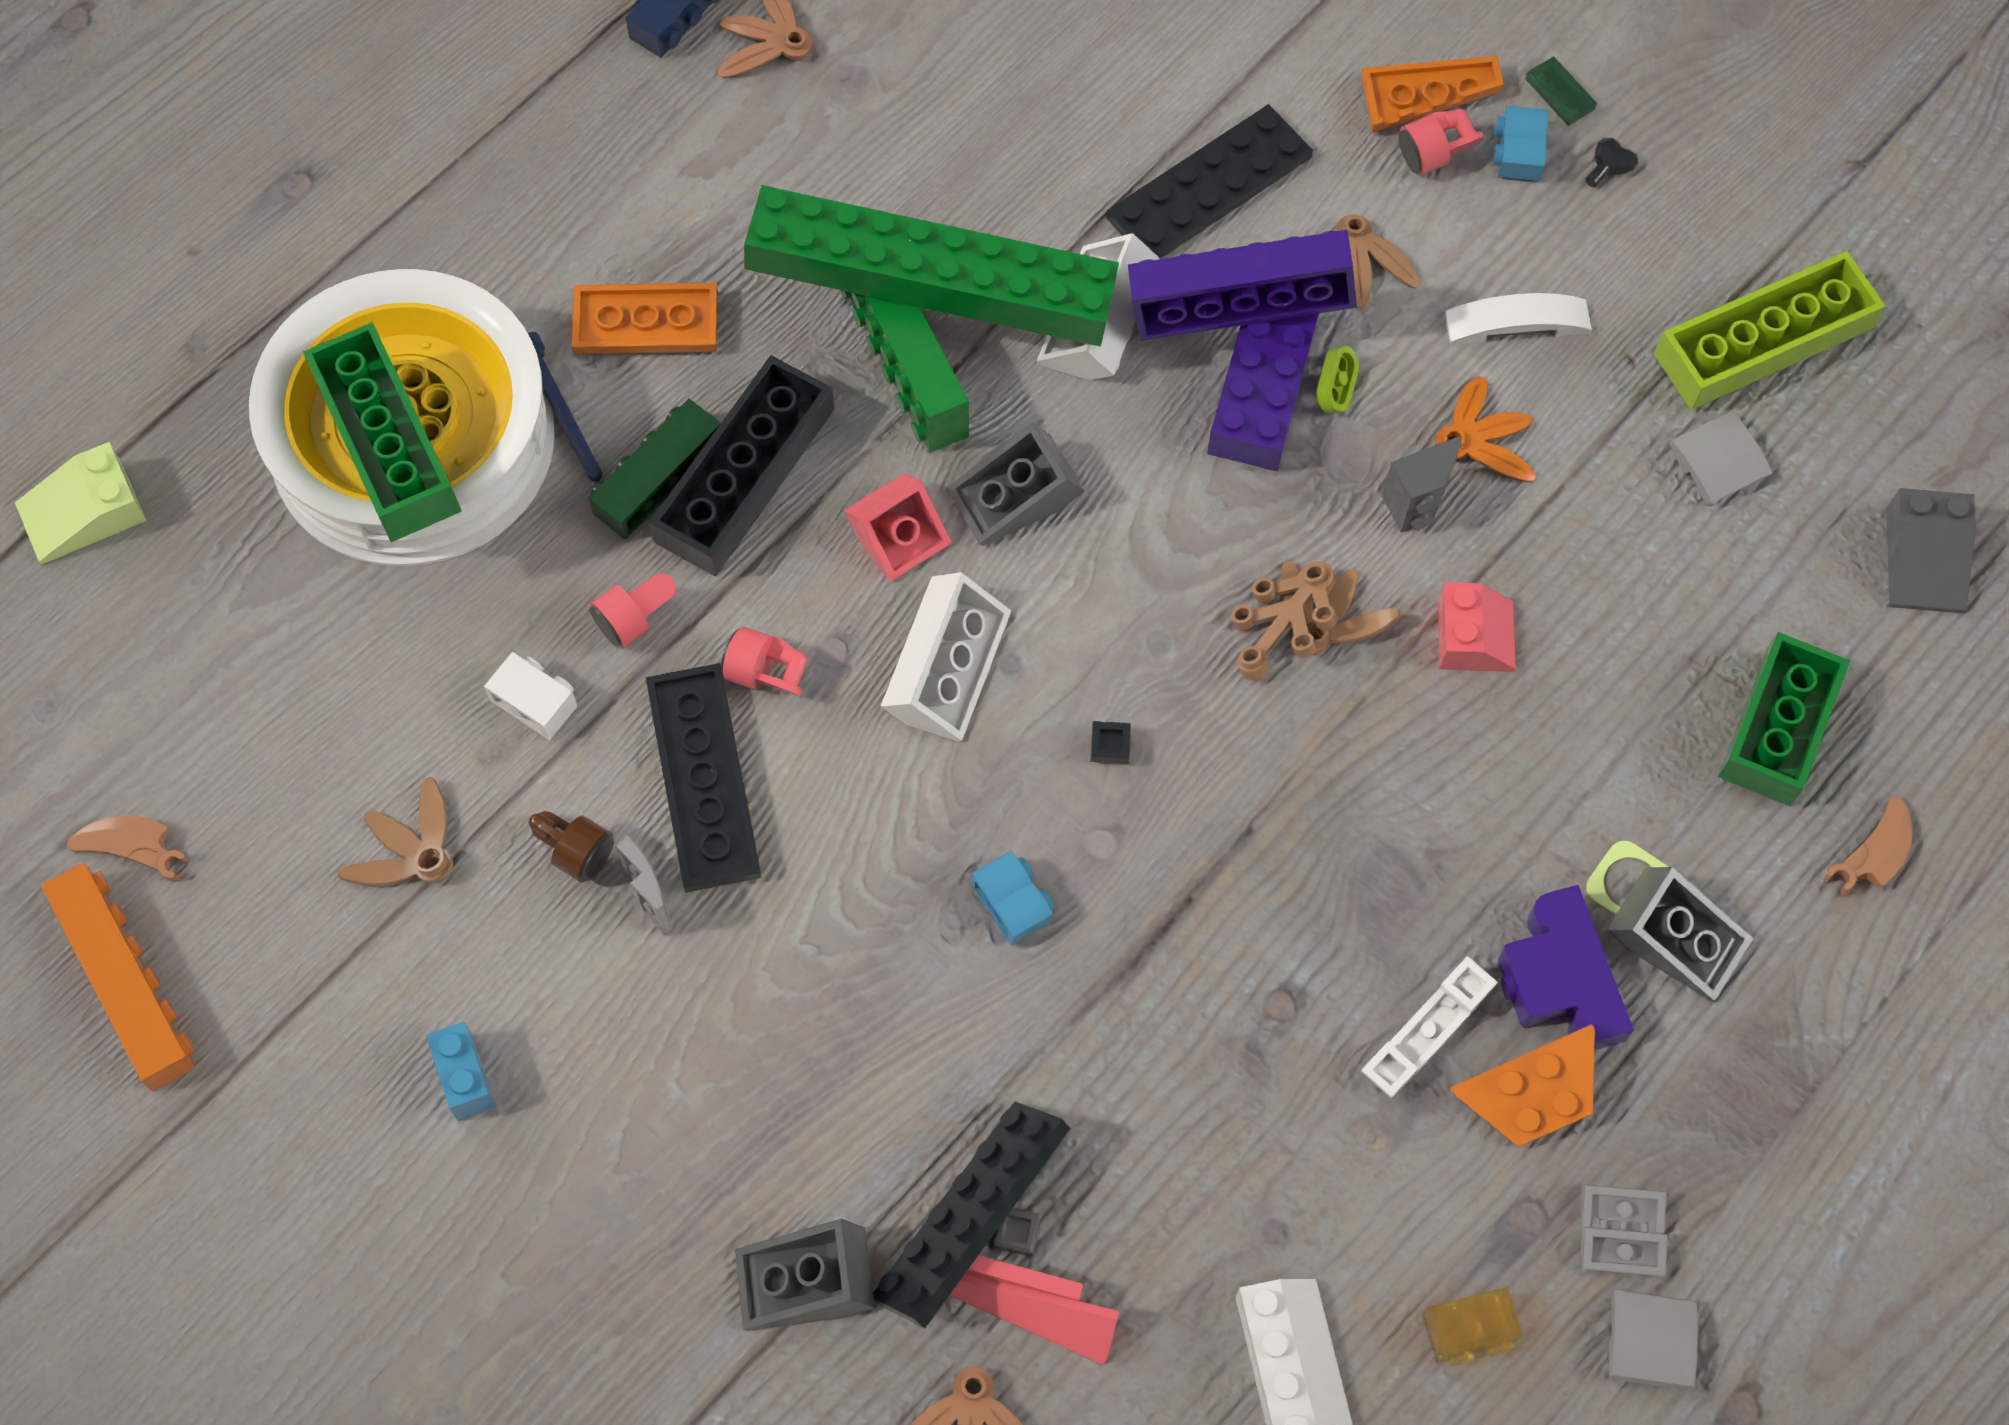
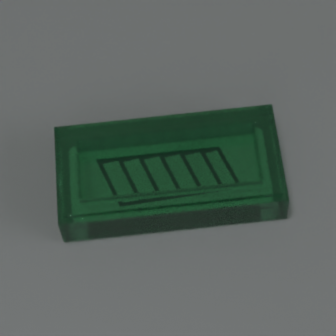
(1561, 91)

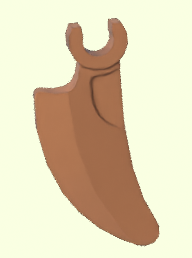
(129, 838)
(1881, 853)

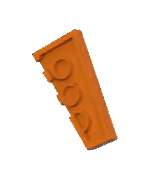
(1418, 89)

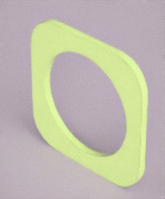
(1620, 850)

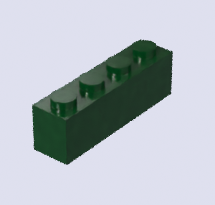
(652, 470)

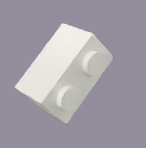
(531, 695)

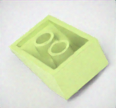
(79, 504)

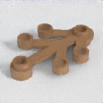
(1285, 614)

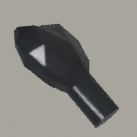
(1611, 160)

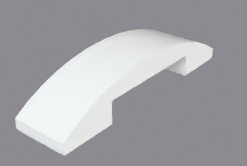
(1517, 314)
(1429, 1027)

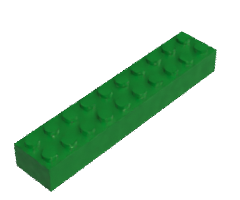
(930, 265)

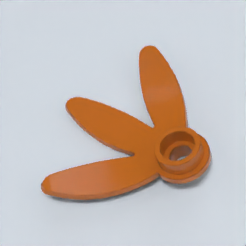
(1493, 427)

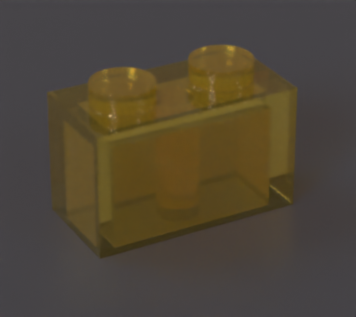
(1472, 1326)

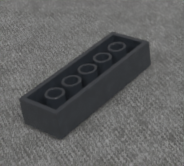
(742, 465)

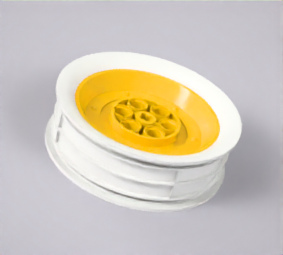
(466, 355)

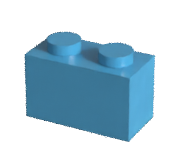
(460, 1071)

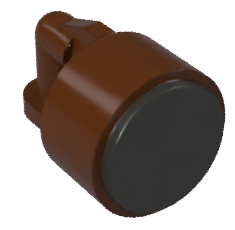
(578, 846)

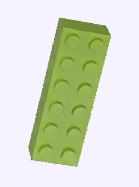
(1769, 330)

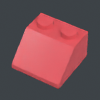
(898, 525)
(1475, 628)

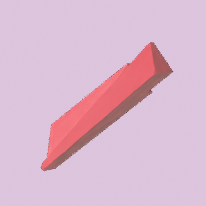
(1039, 1305)

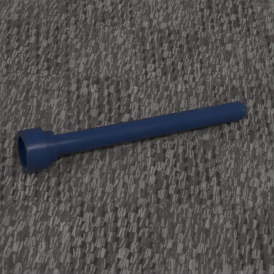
(564, 414)

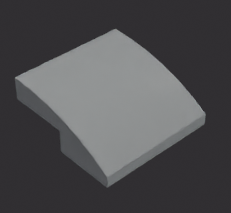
(1720, 457)
(644, 884)
(1623, 1230)
(1653, 1340)

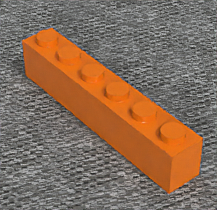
(119, 977)

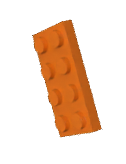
(645, 318)

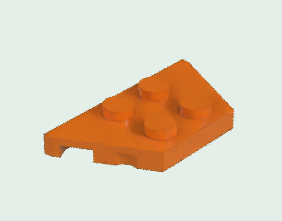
(1536, 1089)

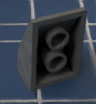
(1015, 486)
(1930, 549)
(1680, 931)
(805, 1276)

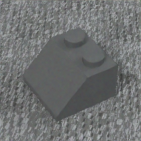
(1418, 484)

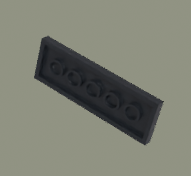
(1211, 182)
(703, 778)
(970, 1213)

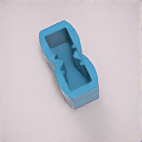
(1521, 143)
(1012, 897)

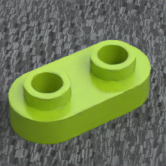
(1337, 379)

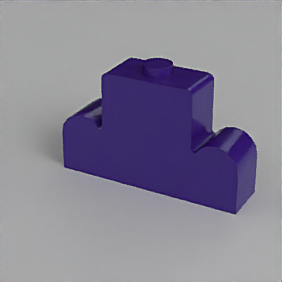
(1564, 971)

